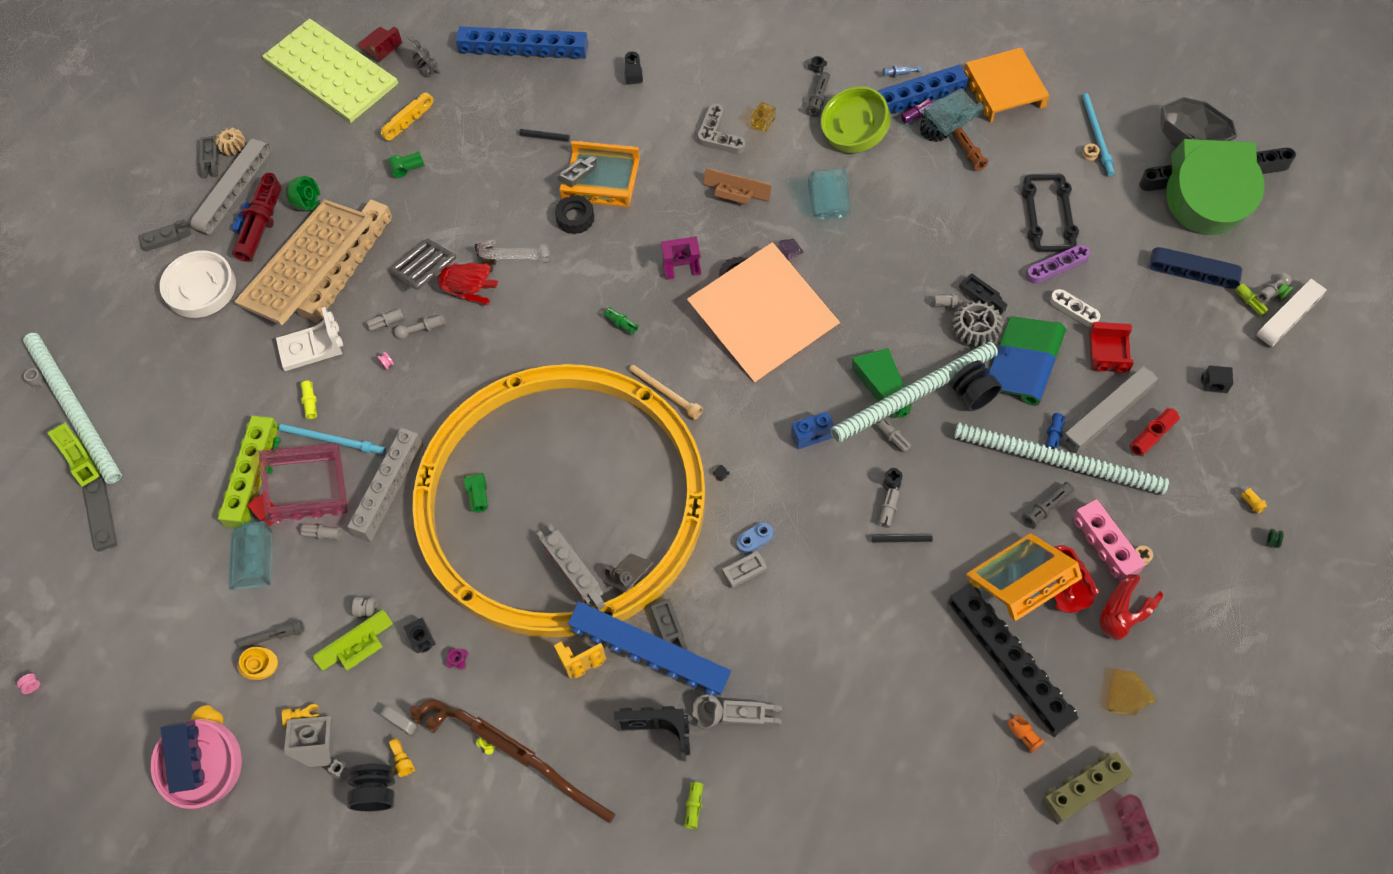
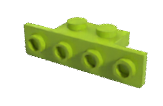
(355, 644)

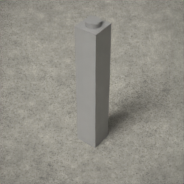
(1109, 410)

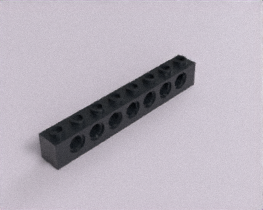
(1040, 704)

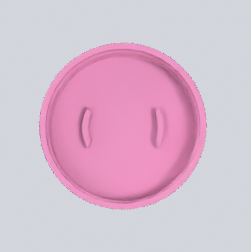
(219, 760)

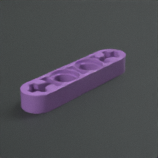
(1058, 264)

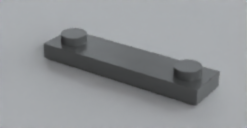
(100, 515)

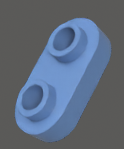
(756, 538)

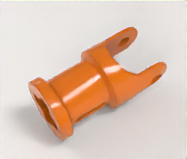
(1023, 731)

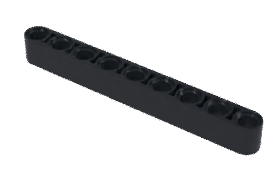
(1268, 160)

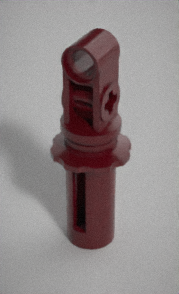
(257, 217)

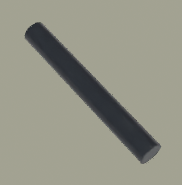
(546, 135)
(902, 538)

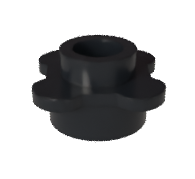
(817, 64)

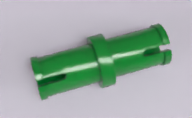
(621, 321)

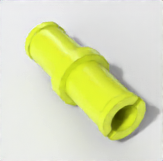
(308, 399)

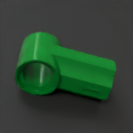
(400, 165)
(475, 488)

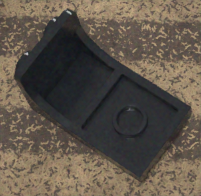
(649, 719)

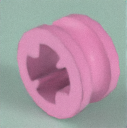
(385, 360)
(28, 683)

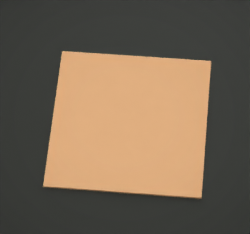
(763, 311)

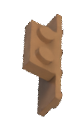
(736, 187)

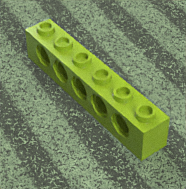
(251, 481)

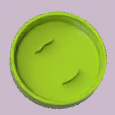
(855, 119)

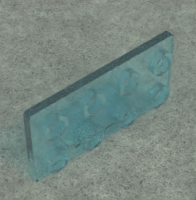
(953, 111)

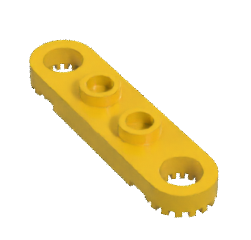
(407, 116)

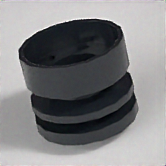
(975, 385)
(371, 788)

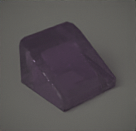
(790, 248)

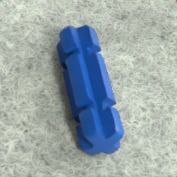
(236, 227)

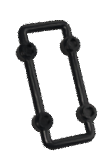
(1035, 232)

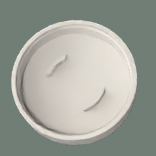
(198, 284)

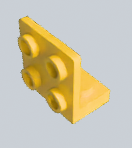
(577, 666)

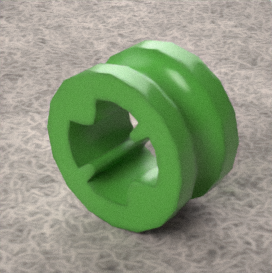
(1284, 291)

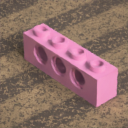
(1108, 530)

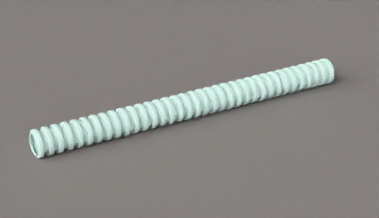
(910, 393)
(72, 408)
(1061, 458)

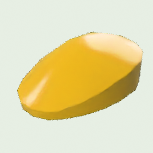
(257, 663)

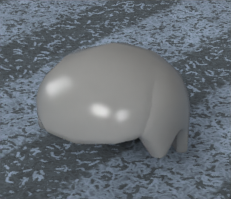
(707, 711)

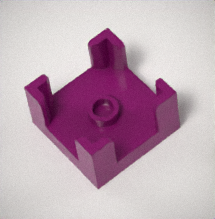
(679, 253)

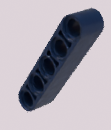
(1195, 268)

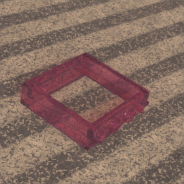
(302, 455)

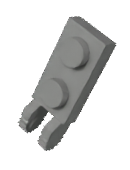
(749, 713)

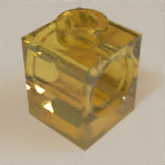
(763, 116)

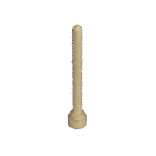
(692, 409)

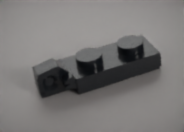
(982, 291)

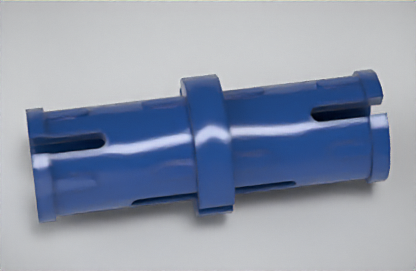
(1055, 431)

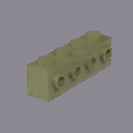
(1087, 787)

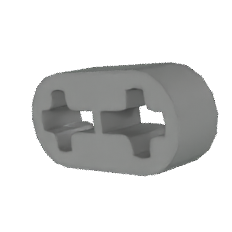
(398, 720)

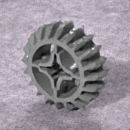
(975, 317)

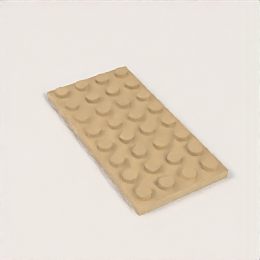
(303, 261)

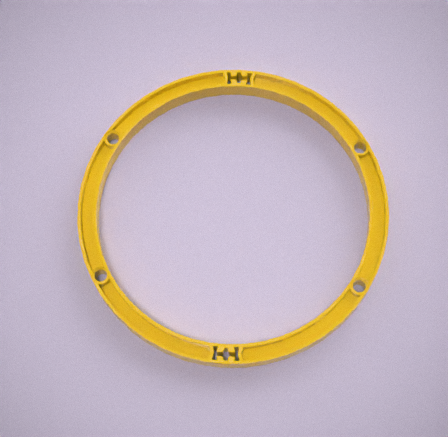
(532, 381)

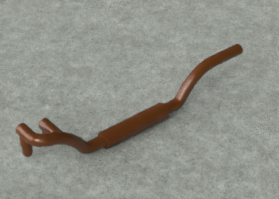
(507, 745)

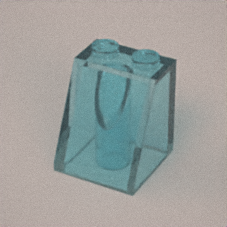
(829, 193)

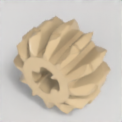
(230, 141)

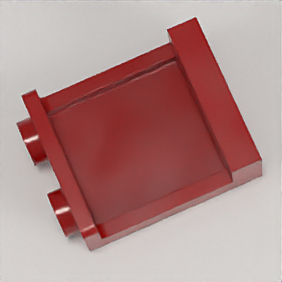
(1110, 347)

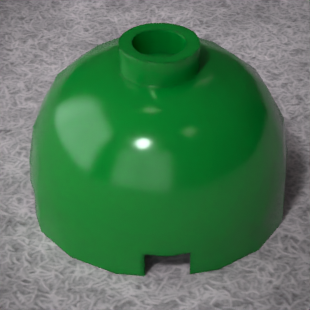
(303, 193)

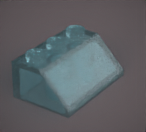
(251, 556)

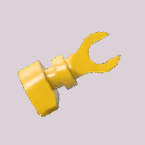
(298, 714)
(403, 765)

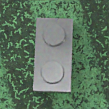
(744, 569)

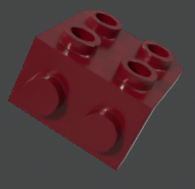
(381, 42)

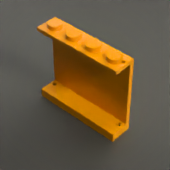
(1005, 82)

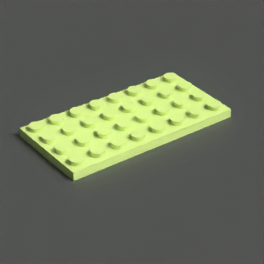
(330, 70)

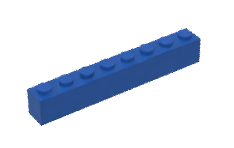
(649, 648)

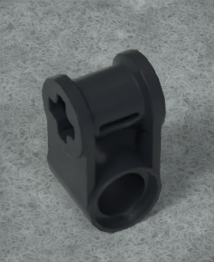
(633, 68)

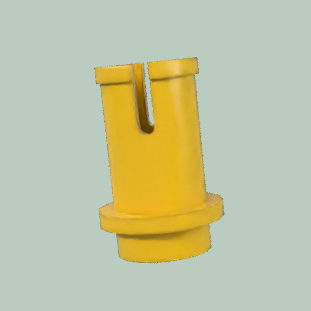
(1254, 501)

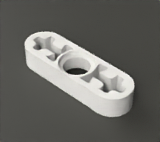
(1077, 315)

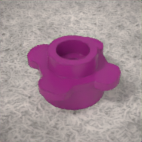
(452, 654)

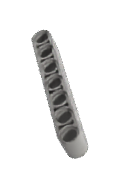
(230, 186)

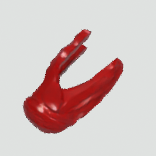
(468, 279)
(1080, 594)
(1115, 618)

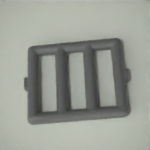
(410, 280)

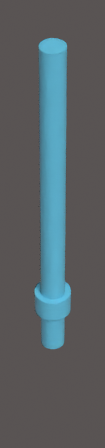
(1106, 159)
(365, 446)

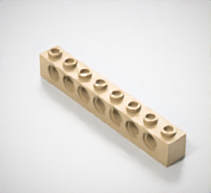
(326, 291)

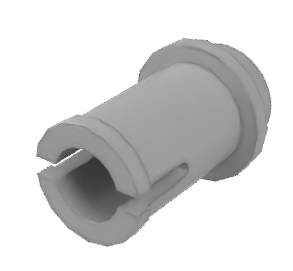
(946, 300)

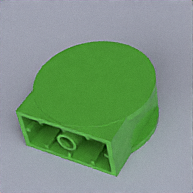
(1214, 184)

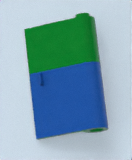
(1027, 357)

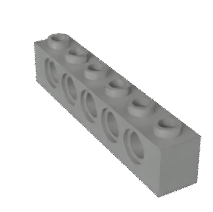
(385, 485)

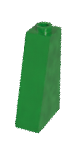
(880, 376)

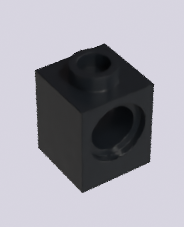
(1217, 379)
(416, 628)

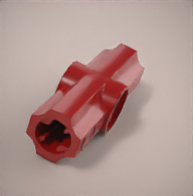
(1148, 438)

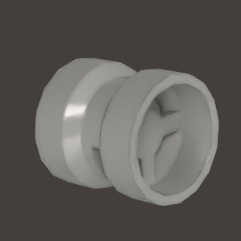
(364, 607)

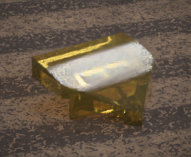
(1128, 693)

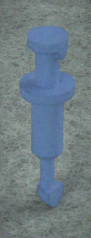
(903, 70)

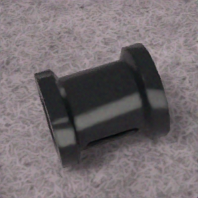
(892, 473)

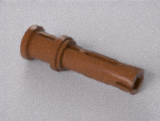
(972, 153)

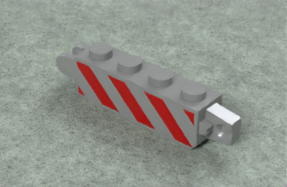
(572, 567)

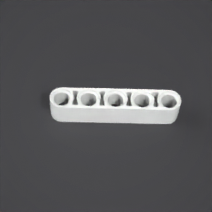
(1291, 312)

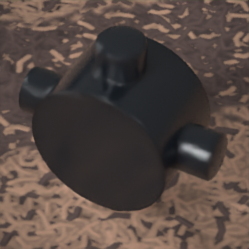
(721, 472)

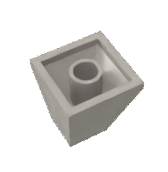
(309, 741)

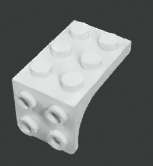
(310, 344)

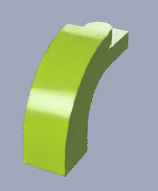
(75, 453)

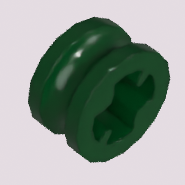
(1275, 538)

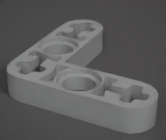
(714, 135)

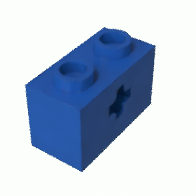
(812, 430)

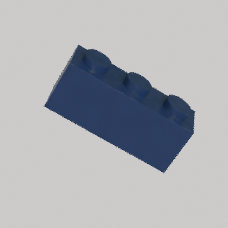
(182, 756)

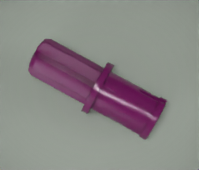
(916, 111)

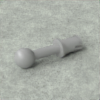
(1271, 290)
(402, 331)

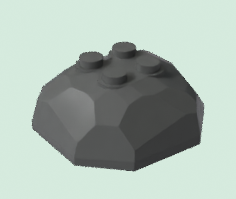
(1195, 120)

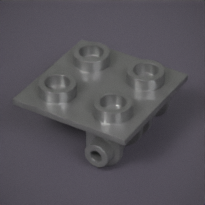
(422, 58)
(627, 572)

